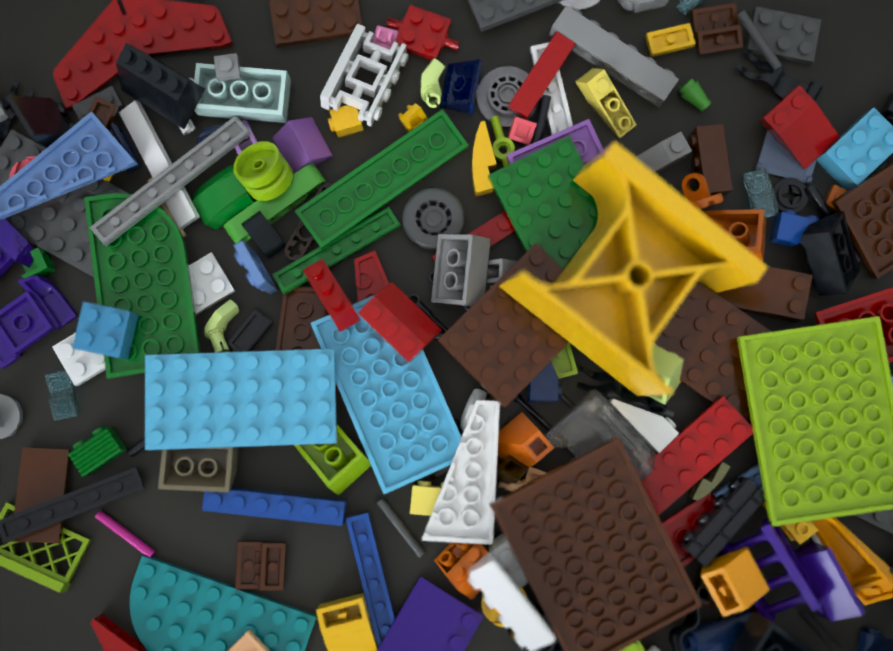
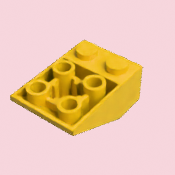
(347, 624)

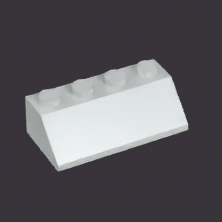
(511, 603)

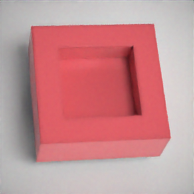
(522, 130)

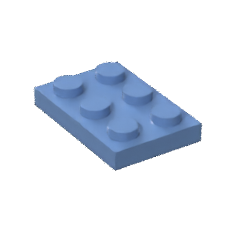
(257, 274)

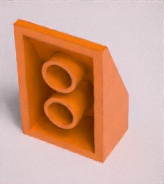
(744, 226)

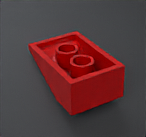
(800, 127)

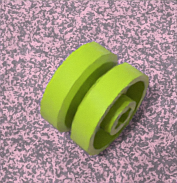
(263, 171)

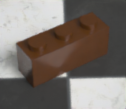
(711, 158)

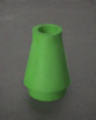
(694, 94)

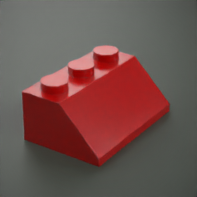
(400, 322)

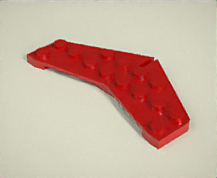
(149, 26)

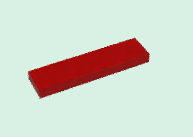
(541, 75)

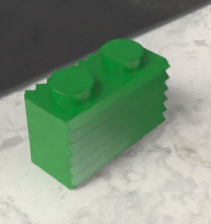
(97, 451)

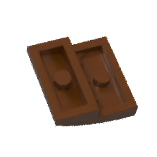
(716, 28)
(260, 565)

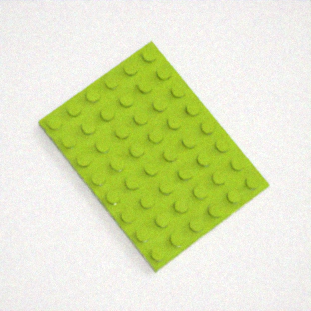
(821, 419)

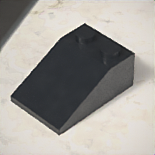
(41, 117)

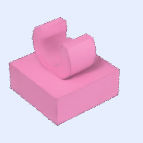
(385, 37)

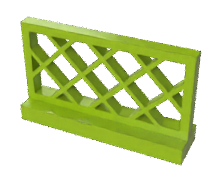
(37, 572)

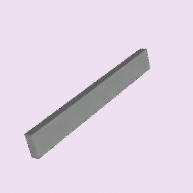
(170, 181)

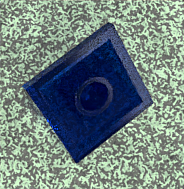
(461, 86)

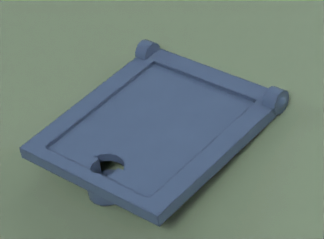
(780, 162)

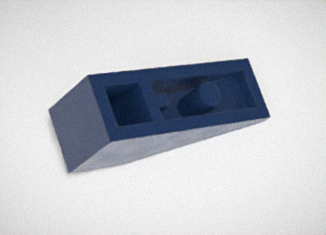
(545, 386)

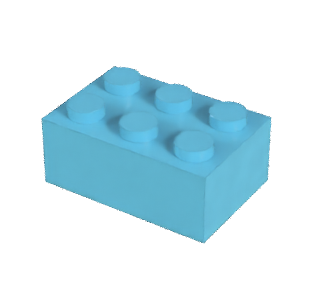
(859, 150)

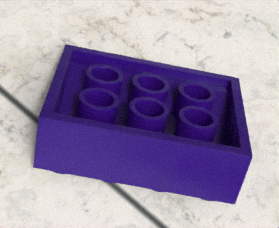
(431, 622)

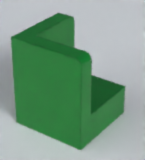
(41, 264)

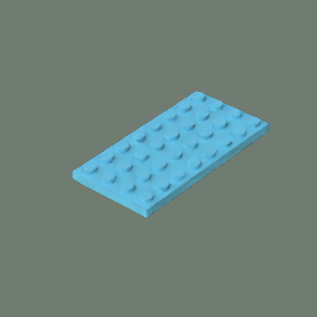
(240, 399)
(390, 403)

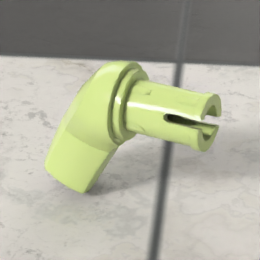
(430, 83)
(217, 325)

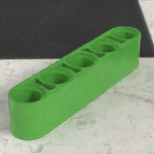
(303, 185)

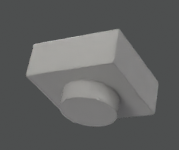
(227, 67)

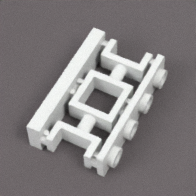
(348, 67)

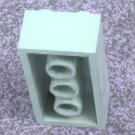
(256, 96)

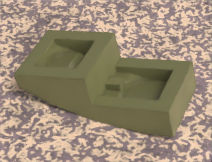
(705, 486)

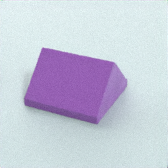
(302, 143)

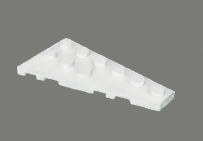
(463, 505)

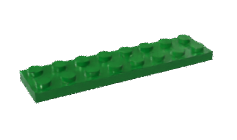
(381, 179)

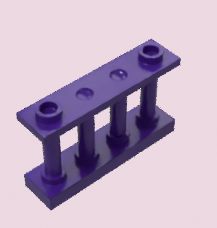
(795, 571)

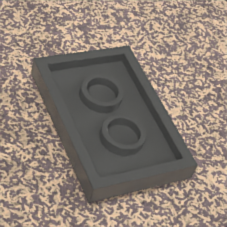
(787, 34)

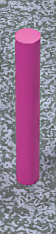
(125, 534)

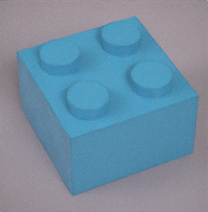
(105, 330)

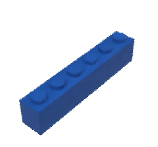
(277, 505)

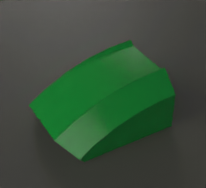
(221, 199)

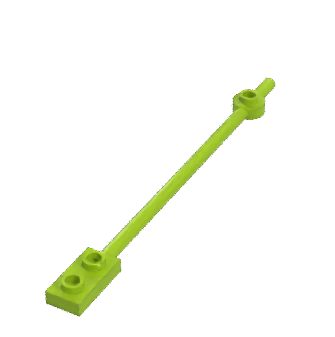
(564, 361)

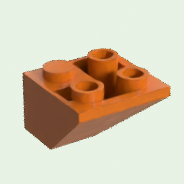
(523, 441)

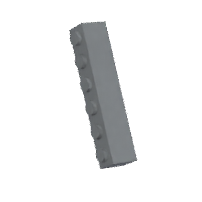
(615, 57)

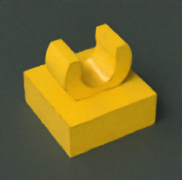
(413, 117)

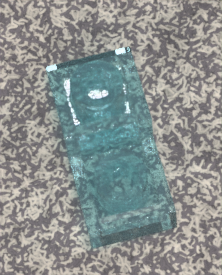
(760, 192)
(63, 395)

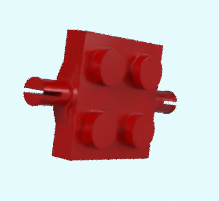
(423, 33)

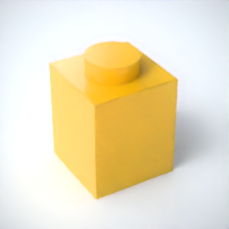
(345, 121)

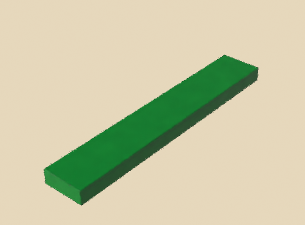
(340, 249)

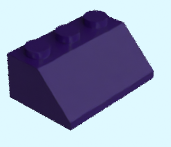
(838, 596)

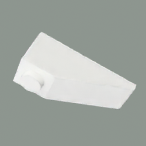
(652, 427)

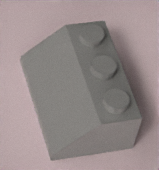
(460, 269)

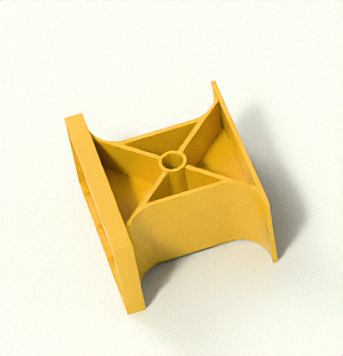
(633, 269)

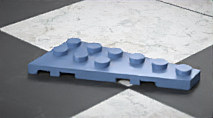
(71, 162)

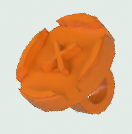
(701, 197)

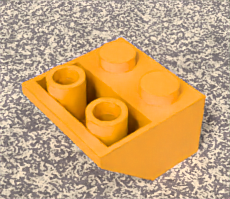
(734, 581)

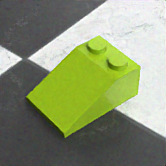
(337, 462)

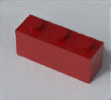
(331, 295)

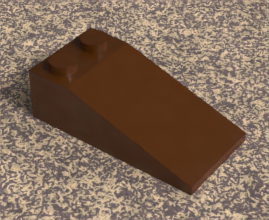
(776, 295)

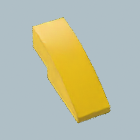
(482, 161)

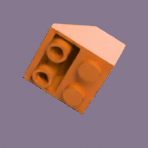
(456, 561)

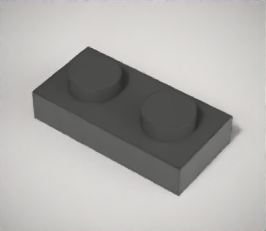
(108, 94)

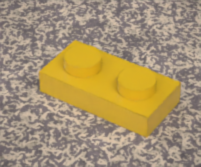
(670, 40)

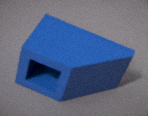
(789, 227)

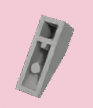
(665, 153)

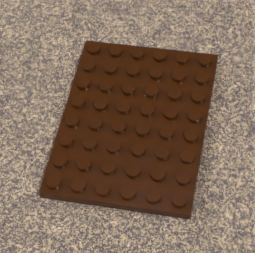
(596, 552)

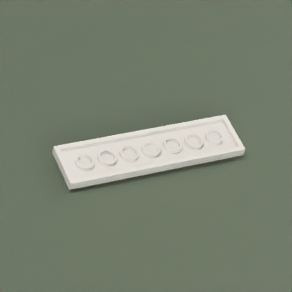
(208, 288)

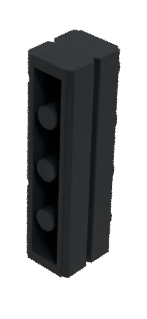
(722, 521)

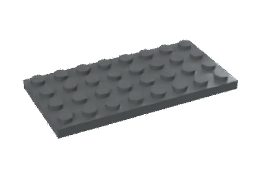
(59, 223)

